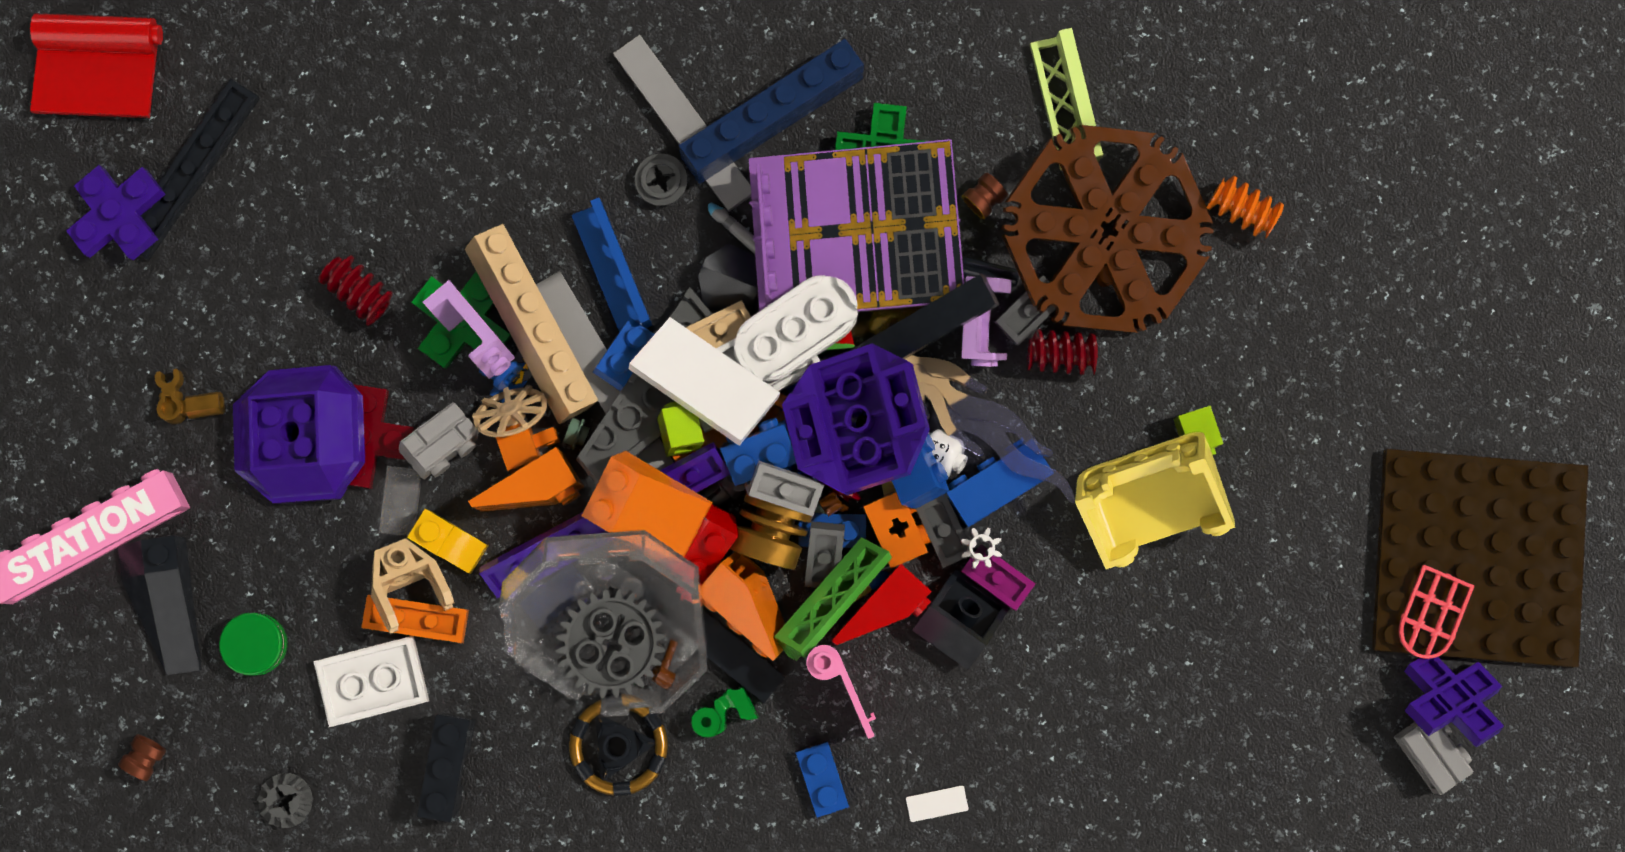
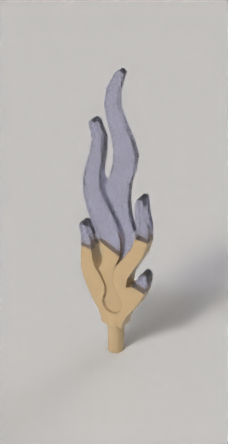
(981, 418)

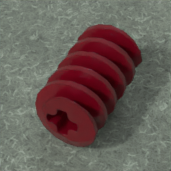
(355, 289)
(1062, 351)

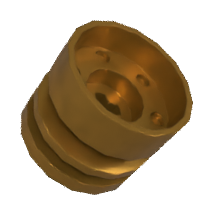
(770, 533)

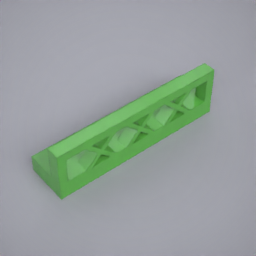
(832, 598)

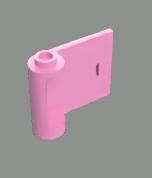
(825, 663)

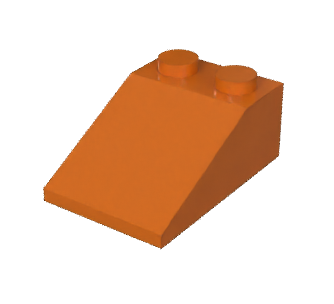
(539, 483)
(643, 498)

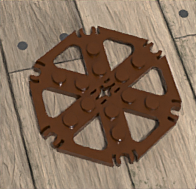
(1077, 226)

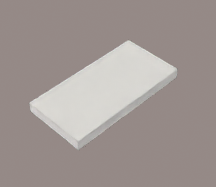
(704, 381)

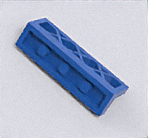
(610, 265)

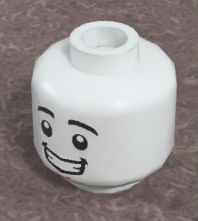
(948, 452)

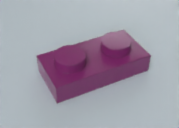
(1000, 579)

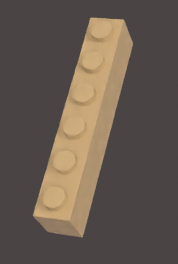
(530, 323)

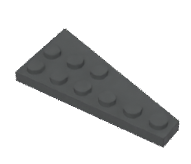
(632, 418)

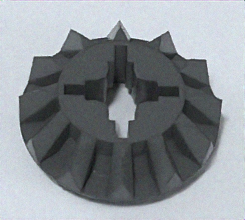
(667, 166)
(299, 806)

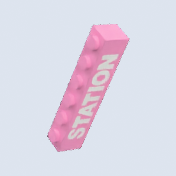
(89, 535)

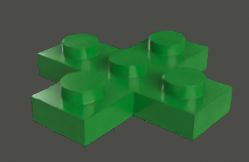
(886, 129)
(445, 345)

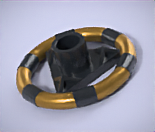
(616, 749)

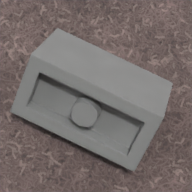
(785, 488)

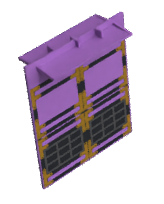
(859, 215)

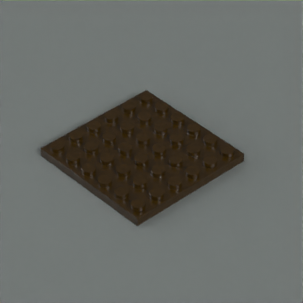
(1498, 526)

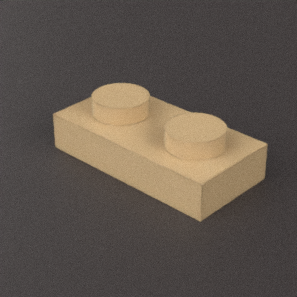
(722, 325)

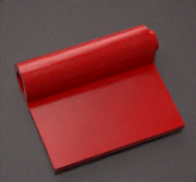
(94, 64)

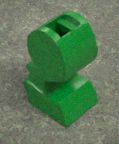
(713, 721)

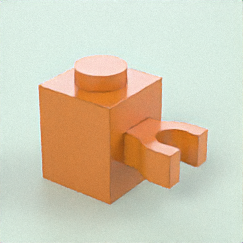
(524, 447)

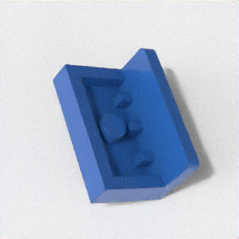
(768, 444)

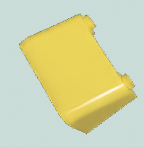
(1152, 497)

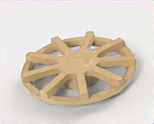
(510, 412)

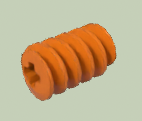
(1246, 206)

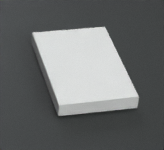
(371, 681)

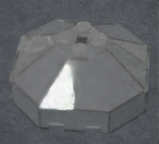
(572, 565)

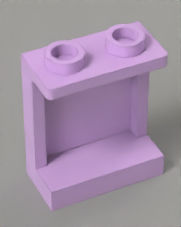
(451, 309)
(976, 332)

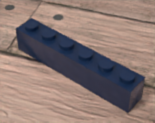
(772, 111)

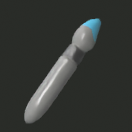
(740, 232)

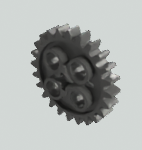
(638, 652)

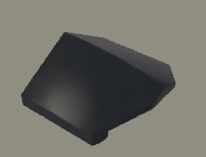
(728, 278)

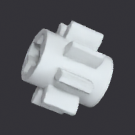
(978, 556)

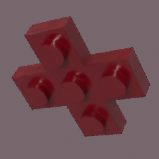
(380, 437)

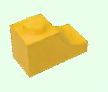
(447, 541)

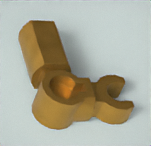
(175, 409)

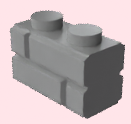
(439, 441)
(1435, 757)

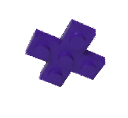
(116, 212)
(1454, 699)

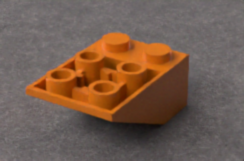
(745, 599)

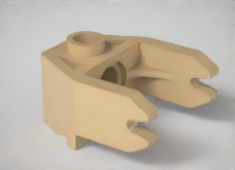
(398, 567)

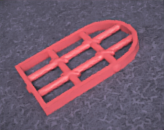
(1419, 624)

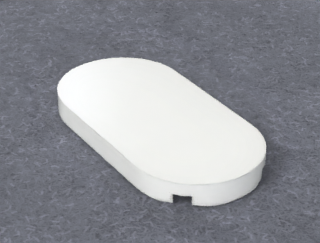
(796, 327)

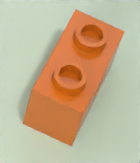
(903, 547)

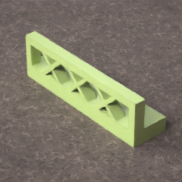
(1075, 83)

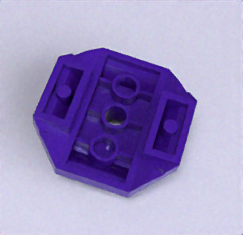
(825, 412)
(329, 438)

